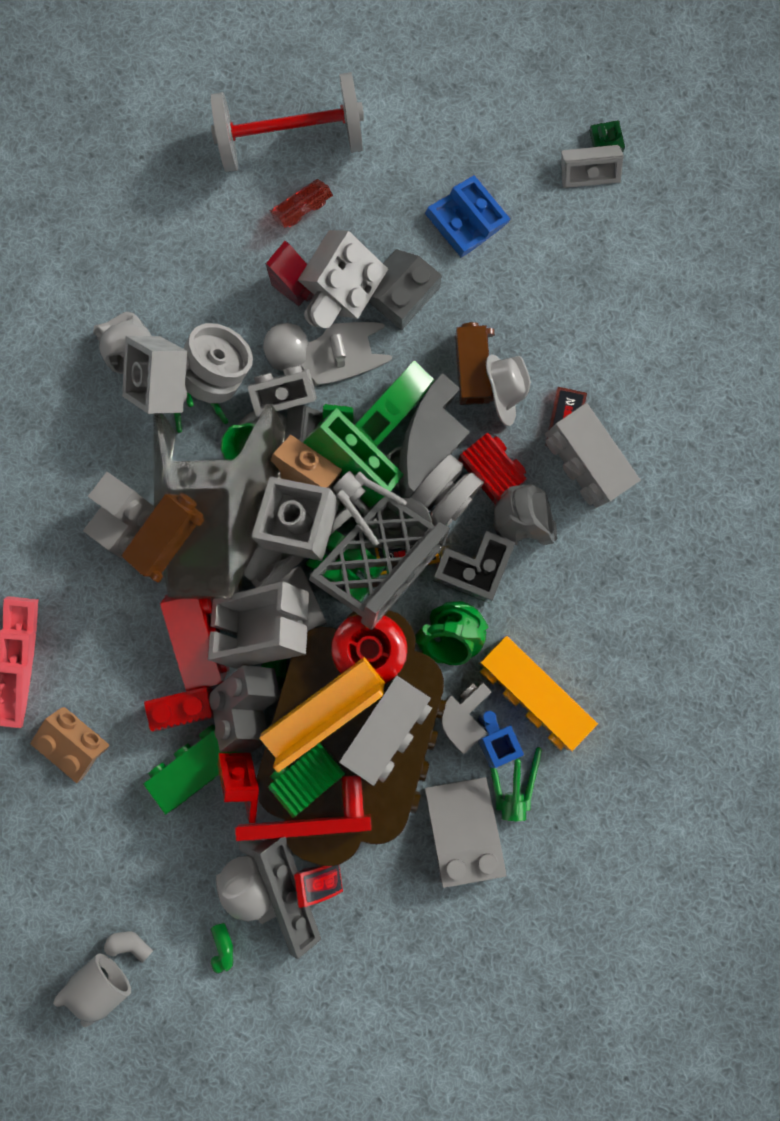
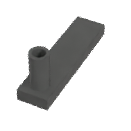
(278, 872)

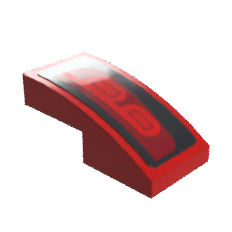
(317, 884)

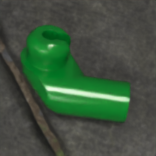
(224, 946)

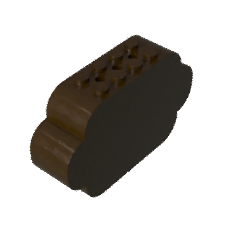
(387, 801)

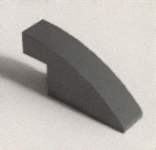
(429, 436)

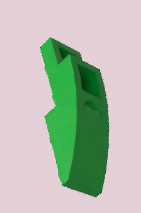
(394, 403)

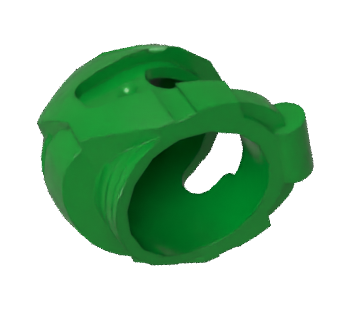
(460, 631)

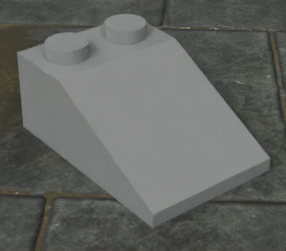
(465, 832)

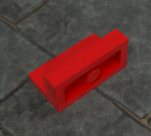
(239, 781)

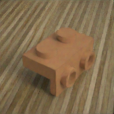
(69, 743)

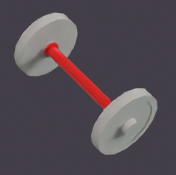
(225, 133)

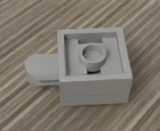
(341, 278)

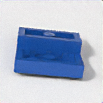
(467, 216)

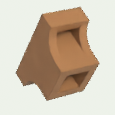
(304, 465)

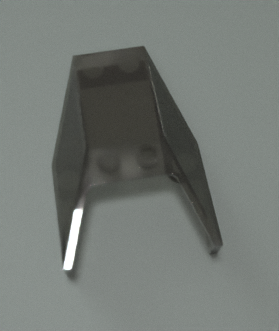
(227, 496)

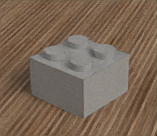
(155, 374)
(295, 518)

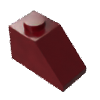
(284, 271)

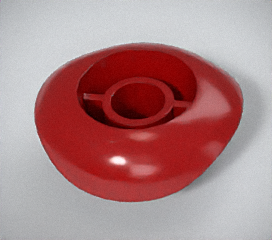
(382, 646)

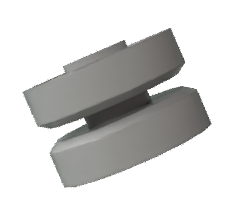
(216, 362)
(448, 497)

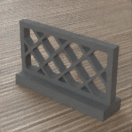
(399, 578)

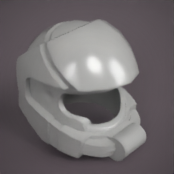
(243, 891)

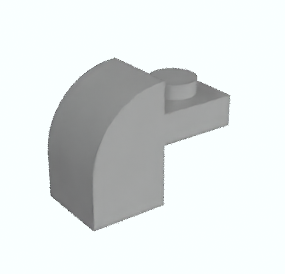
(457, 721)

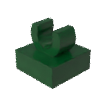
(607, 134)

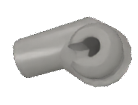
(127, 942)

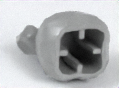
(113, 336)

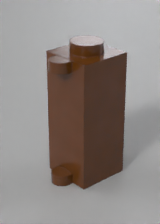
(471, 358)
(163, 535)

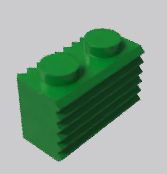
(306, 779)

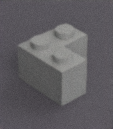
(120, 514)

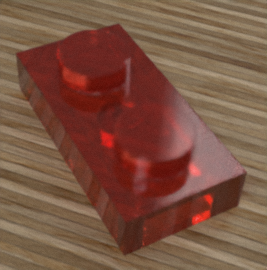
(308, 198)

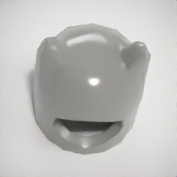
(91, 994)

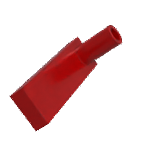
(352, 821)

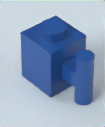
(499, 744)

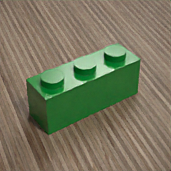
(352, 451)
(187, 773)

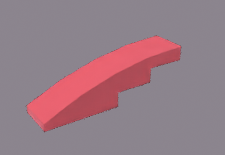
(16, 658)

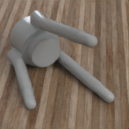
(349, 491)

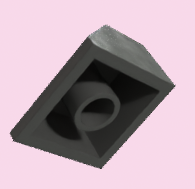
(405, 287)

